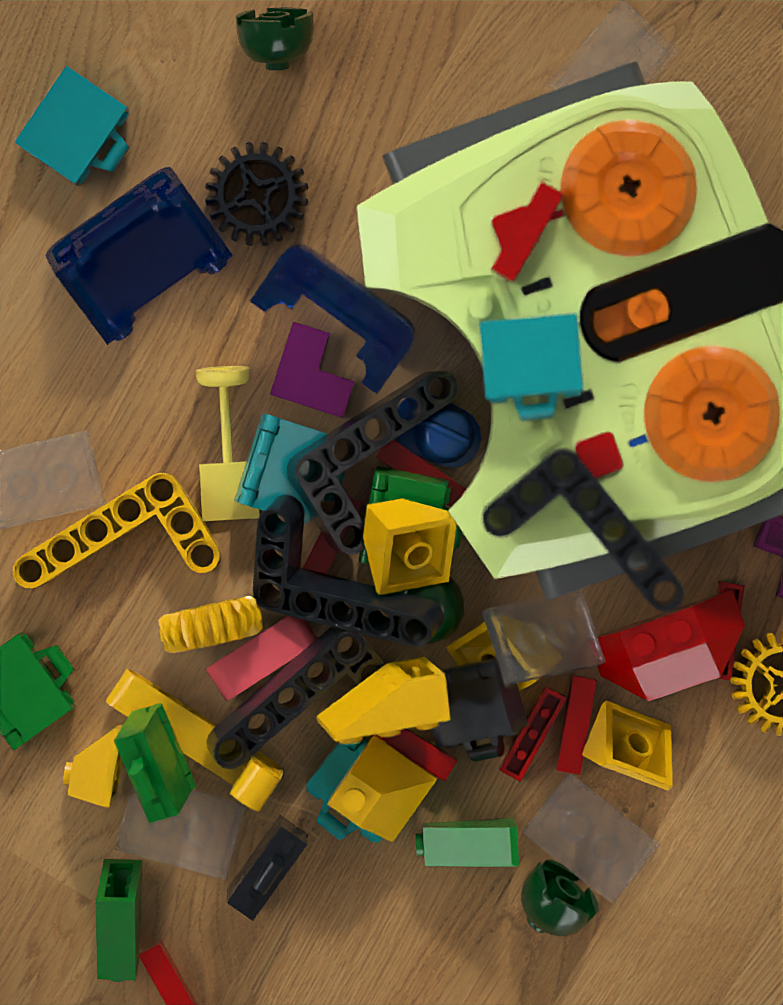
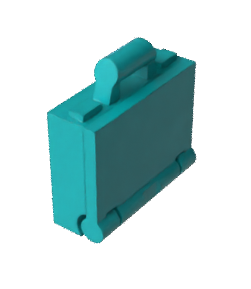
(74, 128)
(532, 360)
(267, 462)
(326, 780)

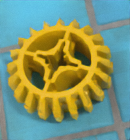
(210, 624)
(769, 696)

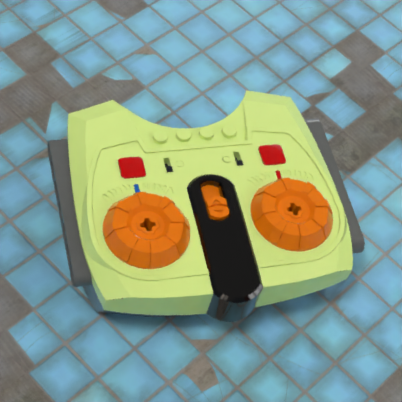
(670, 297)

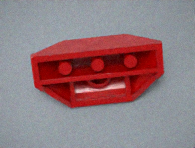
(673, 647)

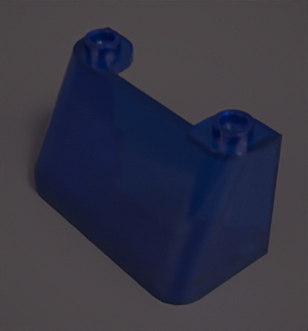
(136, 252)
(308, 273)

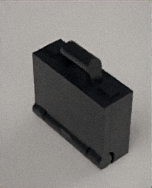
(480, 709)
(266, 867)

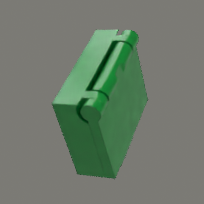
(397, 484)
(29, 691)
(155, 762)

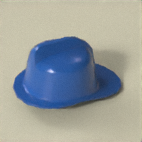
(445, 438)

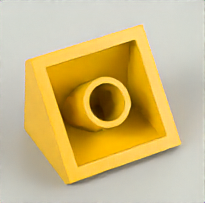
(631, 745)

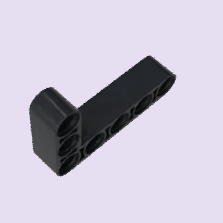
(360, 447)
(593, 517)
(330, 590)
(306, 691)

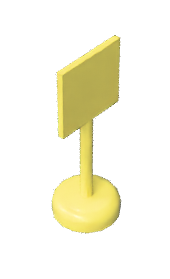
(221, 480)

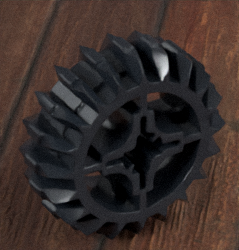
(272, 185)

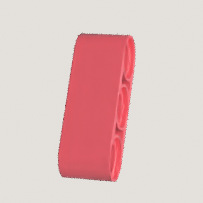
(261, 656)

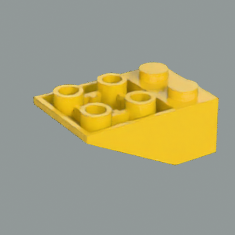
(390, 700)

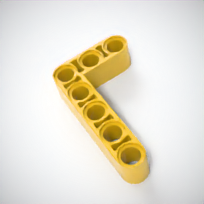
(117, 527)
(251, 781)

